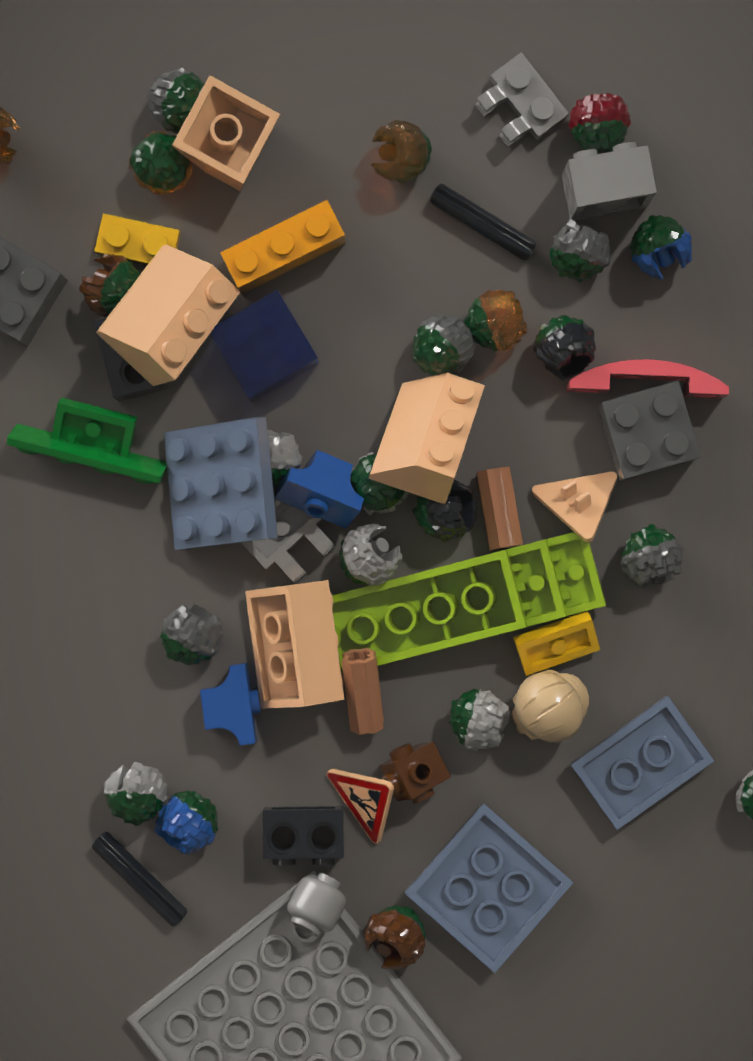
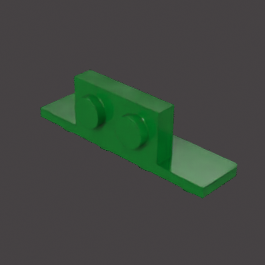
(90, 438)

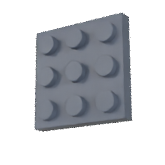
(220, 484)
(488, 887)

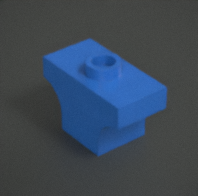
(322, 490)
(233, 705)

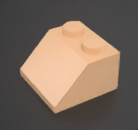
(225, 132)

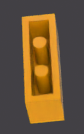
(283, 247)

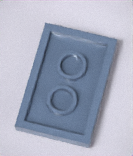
(642, 762)

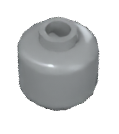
(316, 904)

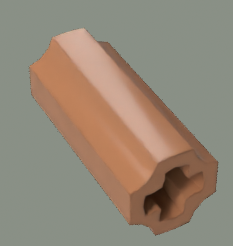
(499, 508)
(362, 691)

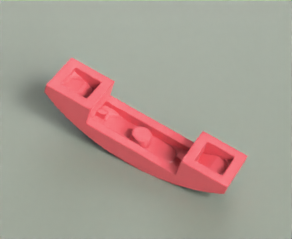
(696, 382)

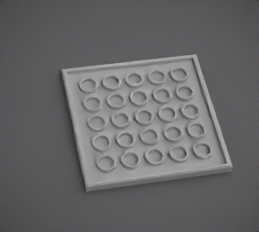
(290, 998)

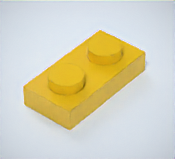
(133, 238)
(556, 643)

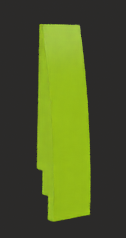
(469, 599)

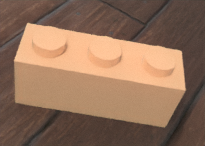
(168, 314)
(427, 435)
(295, 645)

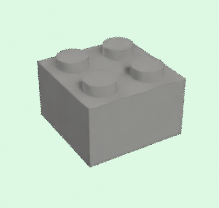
(608, 181)

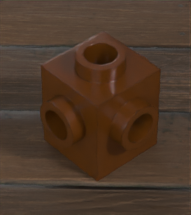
(414, 771)

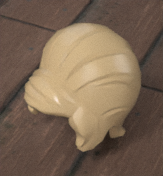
(550, 706)

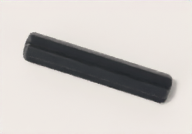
(483, 221)
(139, 878)

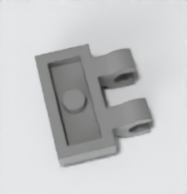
(527, 96)
(291, 528)

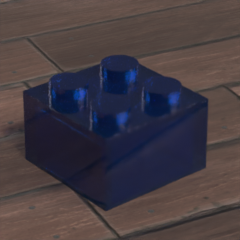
(264, 346)

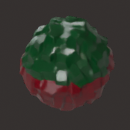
(599, 122)

